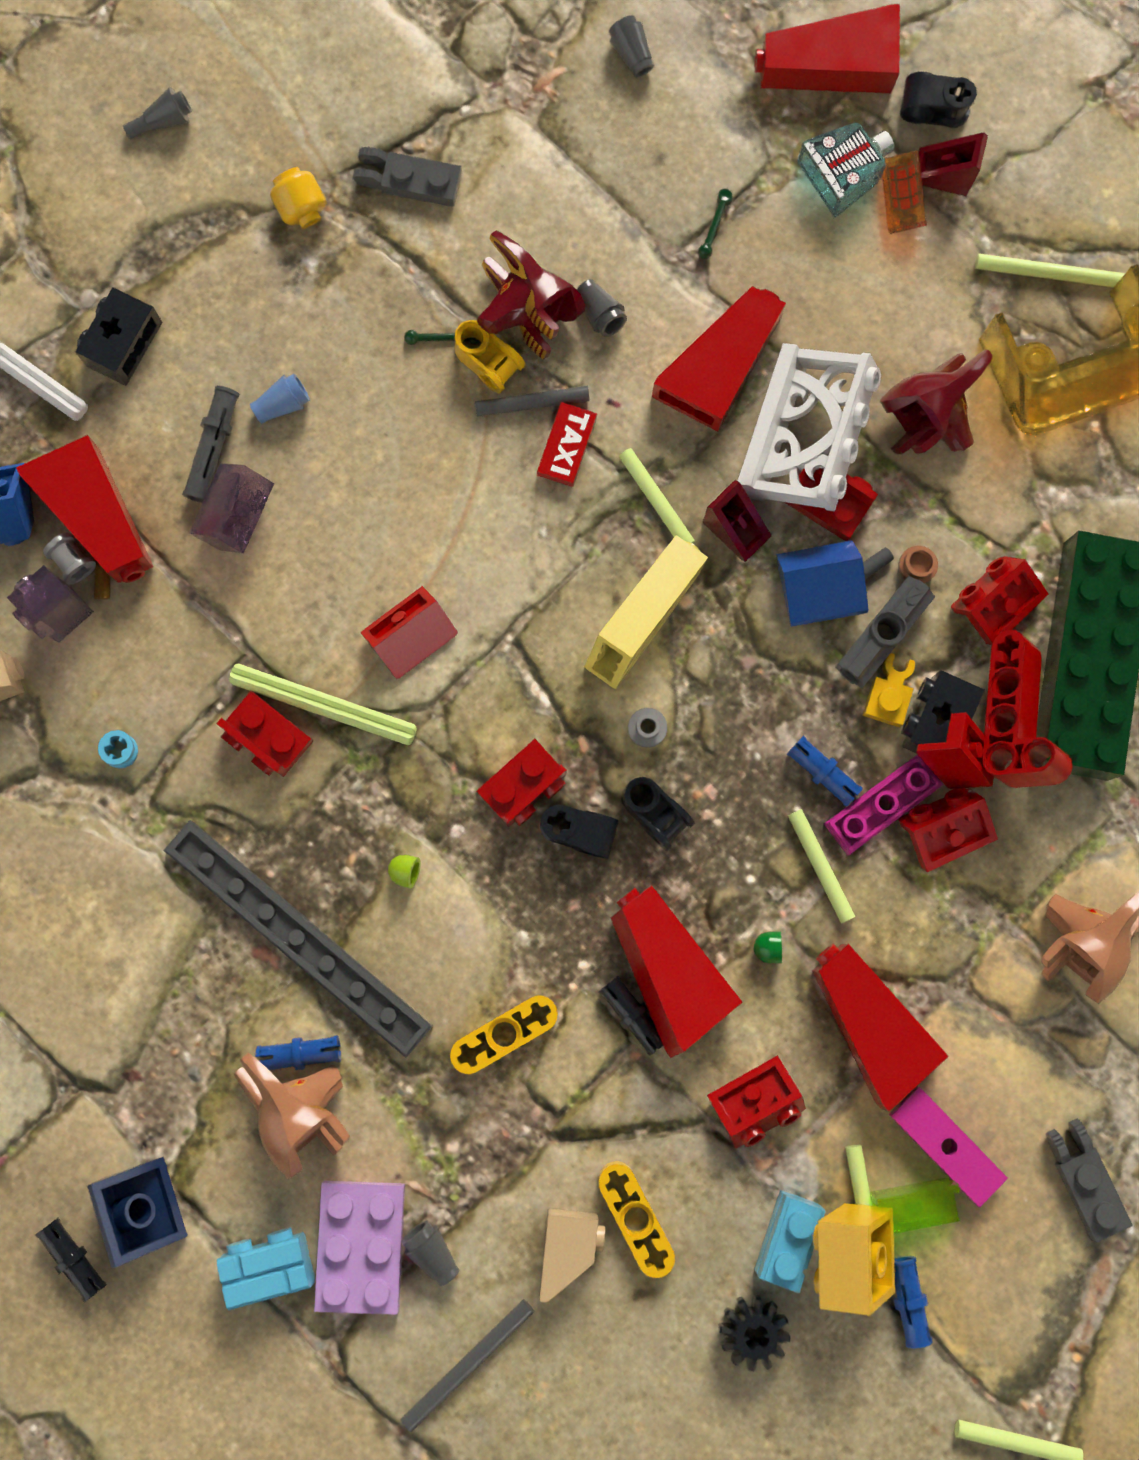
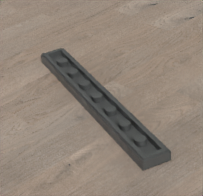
(298, 938)

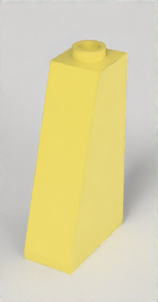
(644, 611)

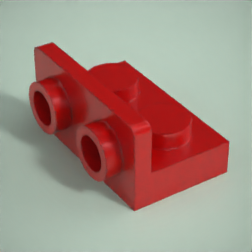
(849, 509)
(1000, 597)
(266, 734)
(523, 783)
(949, 827)
(758, 1103)

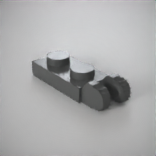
(409, 176)
(1089, 1184)

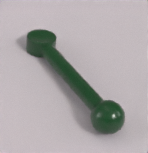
(724, 198)
(412, 337)

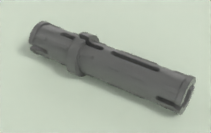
(215, 430)

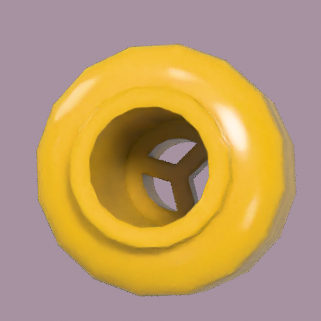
(298, 197)

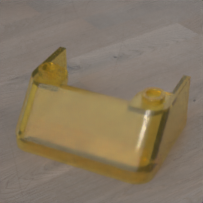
(1054, 395)

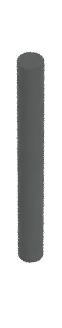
(467, 1365)

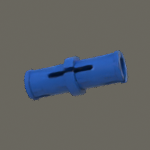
(824, 771)
(300, 1053)
(911, 1303)

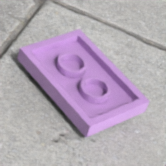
(360, 1247)

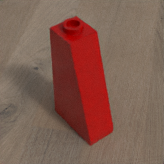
(834, 54)
(718, 363)
(87, 501)
(672, 971)
(879, 1030)

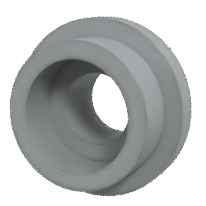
(641, 738)

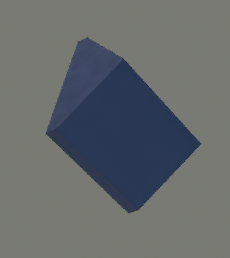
(137, 1211)

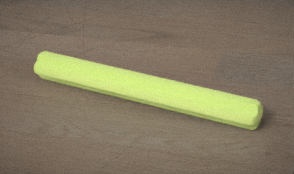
(322, 704)

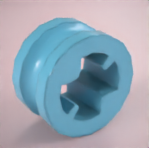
(128, 754)

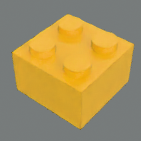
(855, 1258)

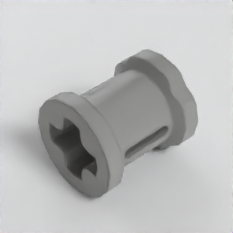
(69, 558)

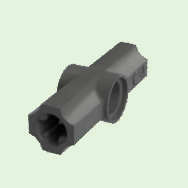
(900, 615)

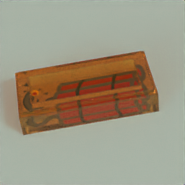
(904, 192)

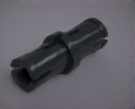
(632, 1014)
(71, 1260)

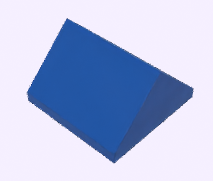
(823, 583)

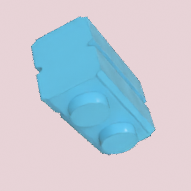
(788, 1241)
(266, 1269)

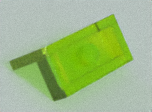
(920, 1204)

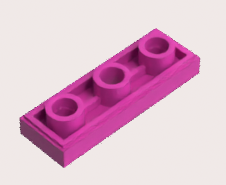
(866, 818)
(963, 1162)

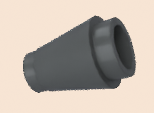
(631, 44)
(602, 309)
(429, 1251)

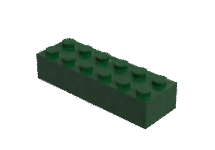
(1093, 655)

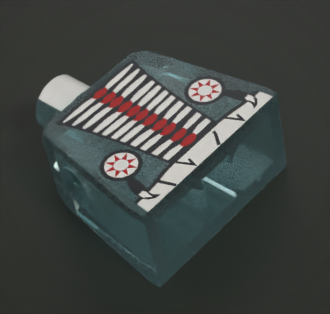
(844, 164)

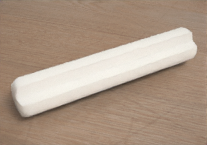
(41, 383)

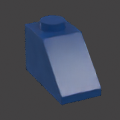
(15, 507)

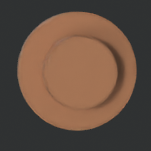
(918, 563)

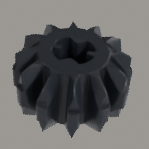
(754, 1348)

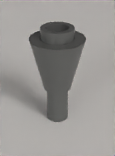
(164, 112)

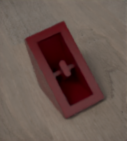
(953, 163)
(736, 522)

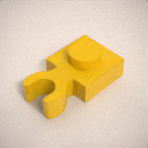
(888, 696)

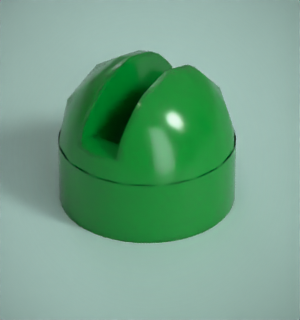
(769, 947)

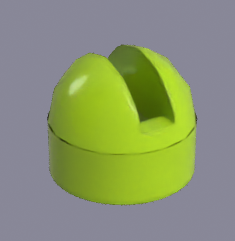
(404, 870)

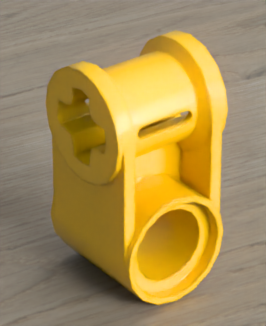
(492, 360)

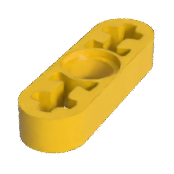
(472, 1039)
(660, 1241)

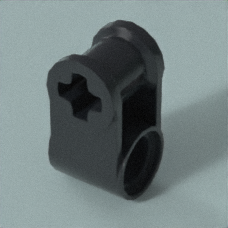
(933, 99)
(657, 813)
(587, 830)

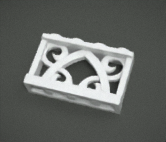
(778, 408)

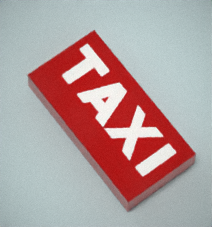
(567, 444)

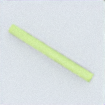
(1047, 270)

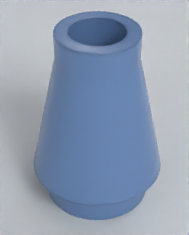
(281, 398)

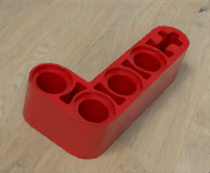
(1012, 664)

